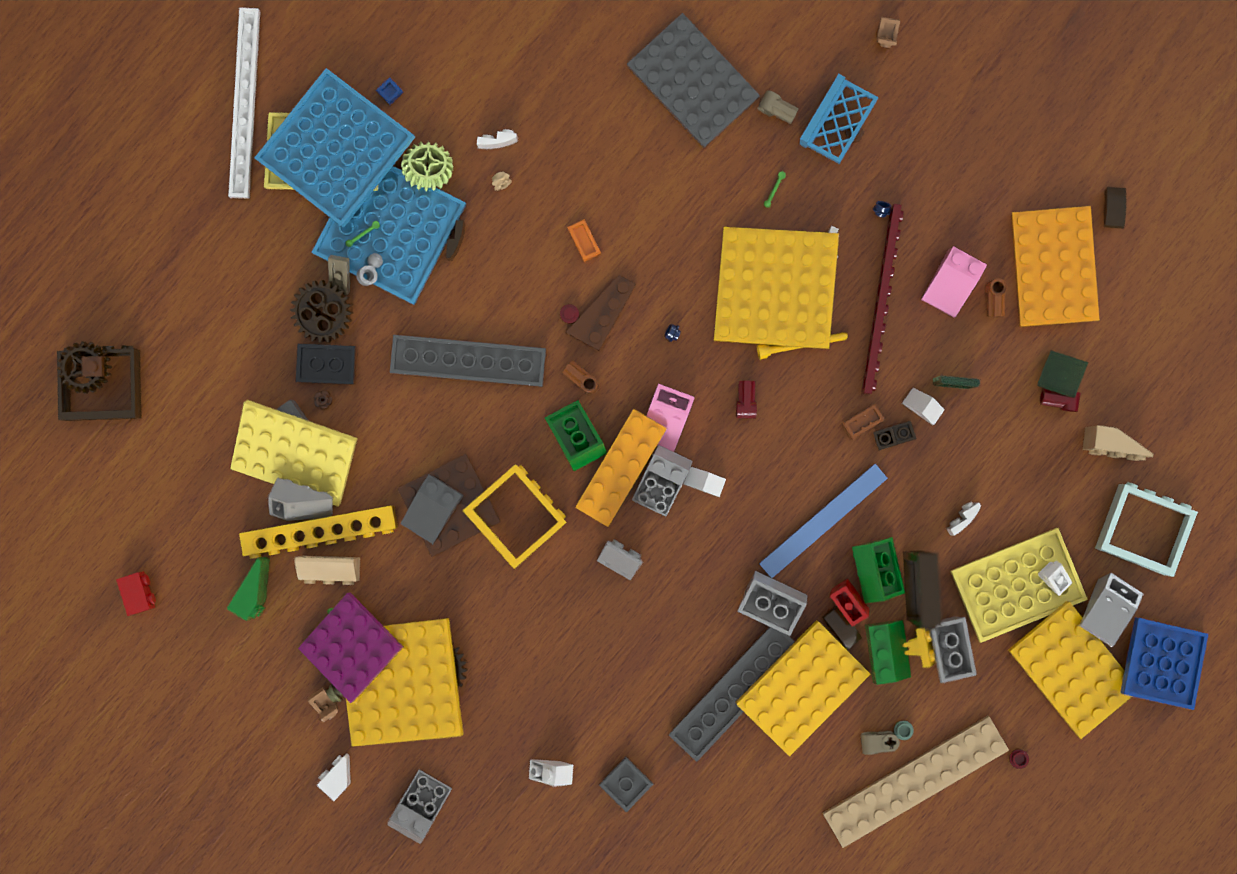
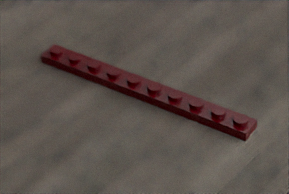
(883, 292)

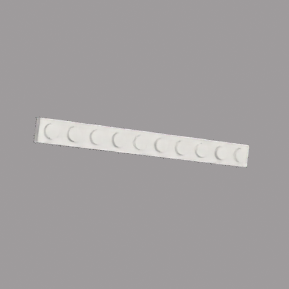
(244, 103)

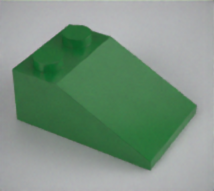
(576, 435)
(252, 593)

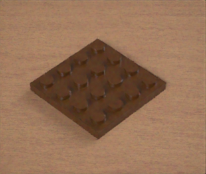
(463, 478)

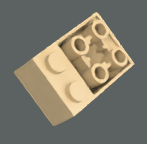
(1104, 440)

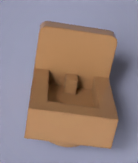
(888, 32)
(323, 704)

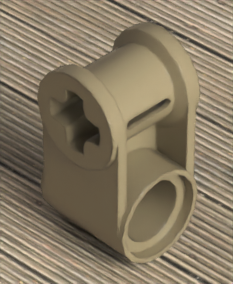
(876, 742)

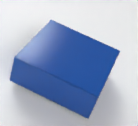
(389, 91)

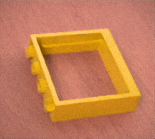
(545, 501)

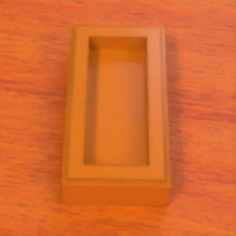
(584, 240)

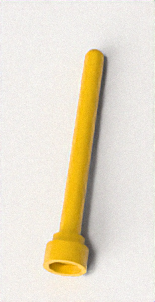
(766, 350)

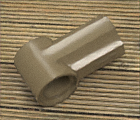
(773, 105)

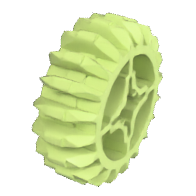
(438, 163)

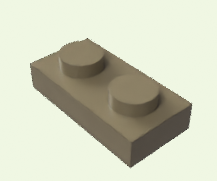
(339, 272)

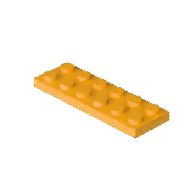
(621, 467)

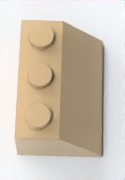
(328, 569)

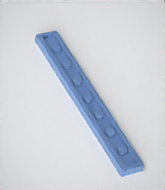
(823, 520)

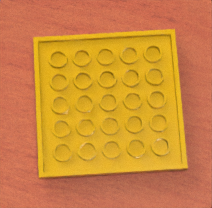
(776, 287)
(413, 693)

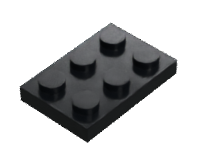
(325, 364)

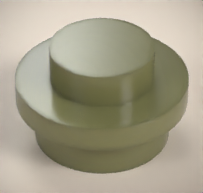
(334, 694)

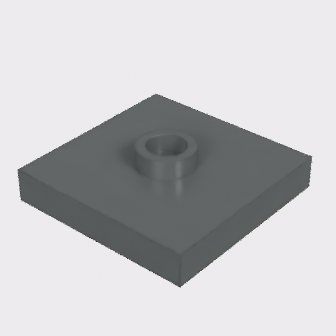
(626, 784)

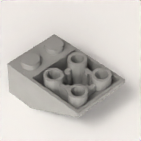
(662, 480)
(298, 502)
(619, 559)
(1110, 608)
(419, 806)

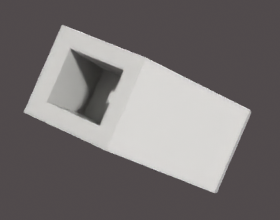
(551, 772)
(337, 779)

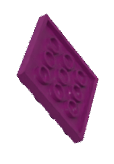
(350, 647)

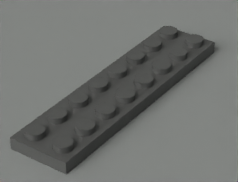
(467, 360)
(718, 709)

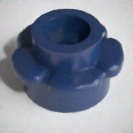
(882, 208)
(672, 332)

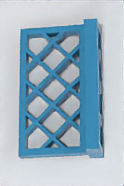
(826, 108)

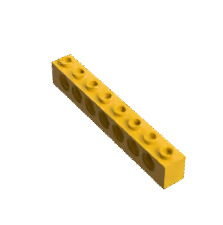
(250, 540)

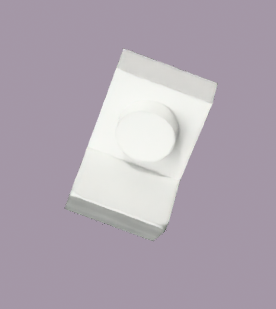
(1055, 577)

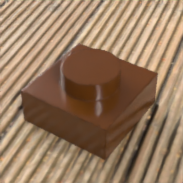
(92, 366)

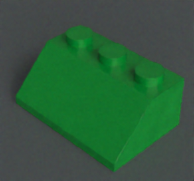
(878, 570)
(887, 652)

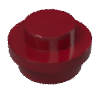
(569, 313)
(1019, 759)

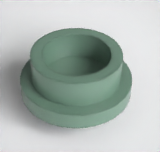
(903, 730)

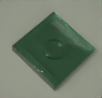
(1062, 374)
(956, 382)

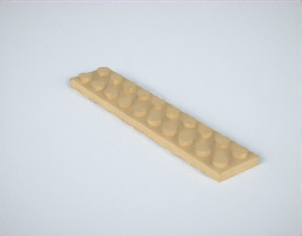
(915, 781)

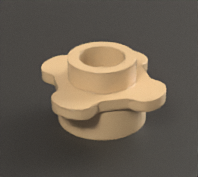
(501, 180)

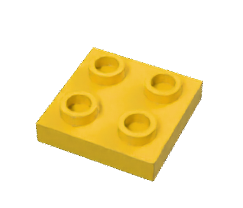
(922, 646)

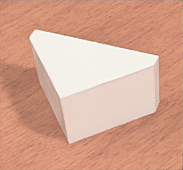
(923, 405)
(704, 481)

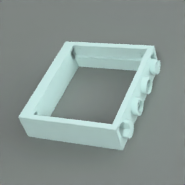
(1112, 519)

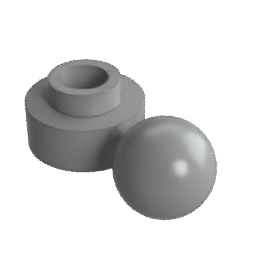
(374, 261)

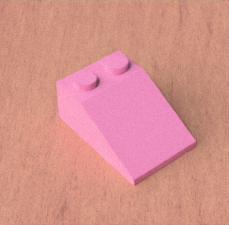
(953, 281)

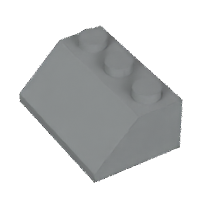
(772, 603)
(953, 650)

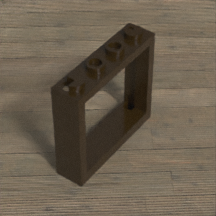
(64, 398)
(922, 589)

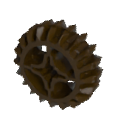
(71, 375)

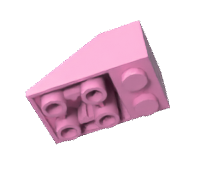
(670, 410)

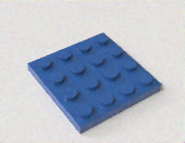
(1164, 663)

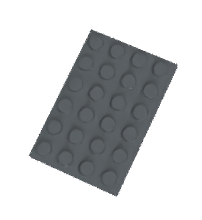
(693, 80)

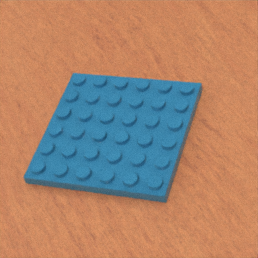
(334, 147)
(409, 235)

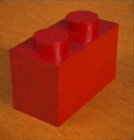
(136, 593)
(849, 602)

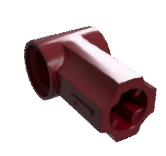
(1059, 400)
(746, 405)

